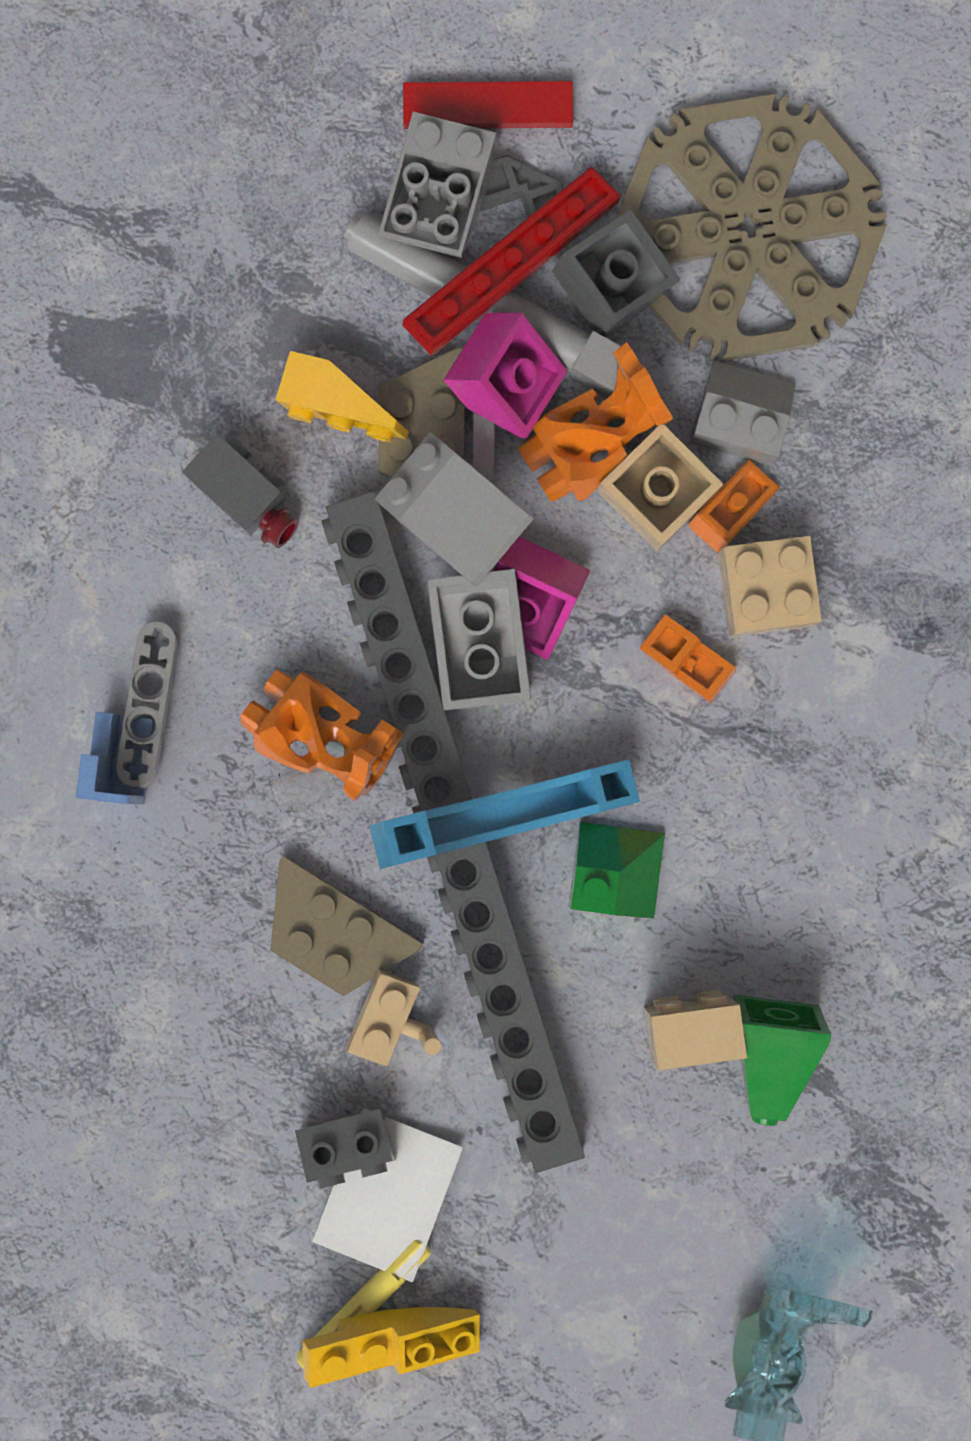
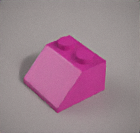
(506, 372)
(546, 592)

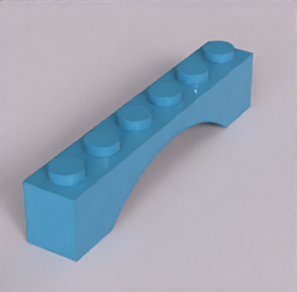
(503, 814)

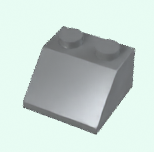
(743, 413)

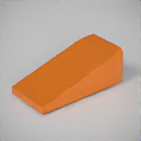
(733, 506)

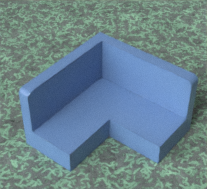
(98, 770)

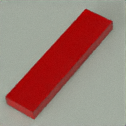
(492, 103)

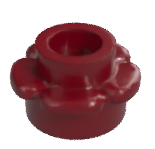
(278, 527)

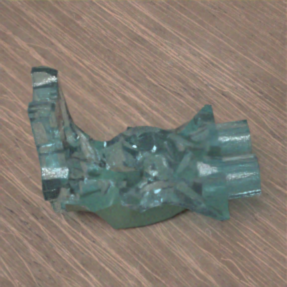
(772, 1359)

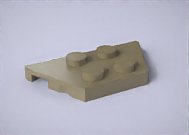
(422, 405)
(331, 932)

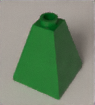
(782, 1053)

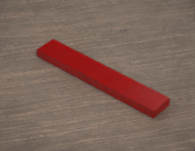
(511, 261)

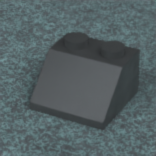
(615, 274)

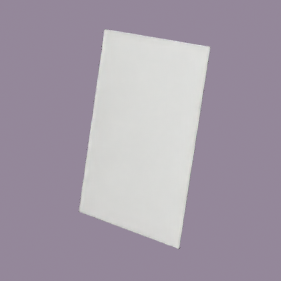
(387, 1211)

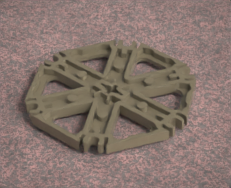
(772, 248)

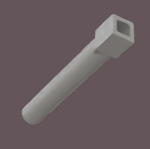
(582, 354)

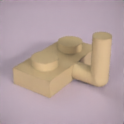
(386, 1018)

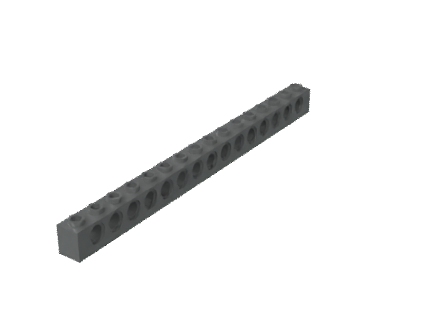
(561, 1141)

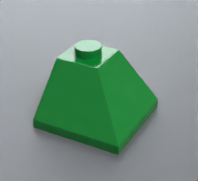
(616, 870)

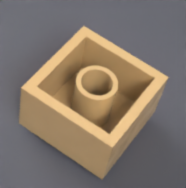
(659, 487)
(769, 586)
(695, 1030)

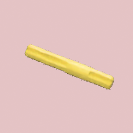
(374, 1292)

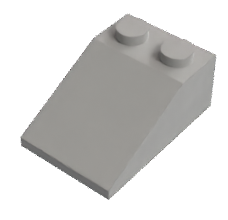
(453, 509)
(479, 640)

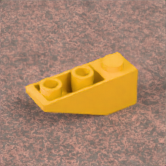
(322, 391)

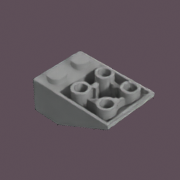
(433, 184)

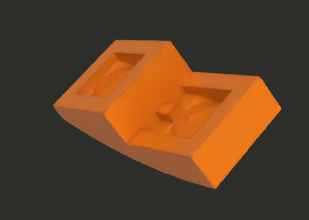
(687, 659)

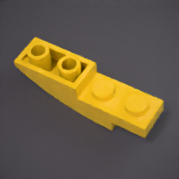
(394, 1337)

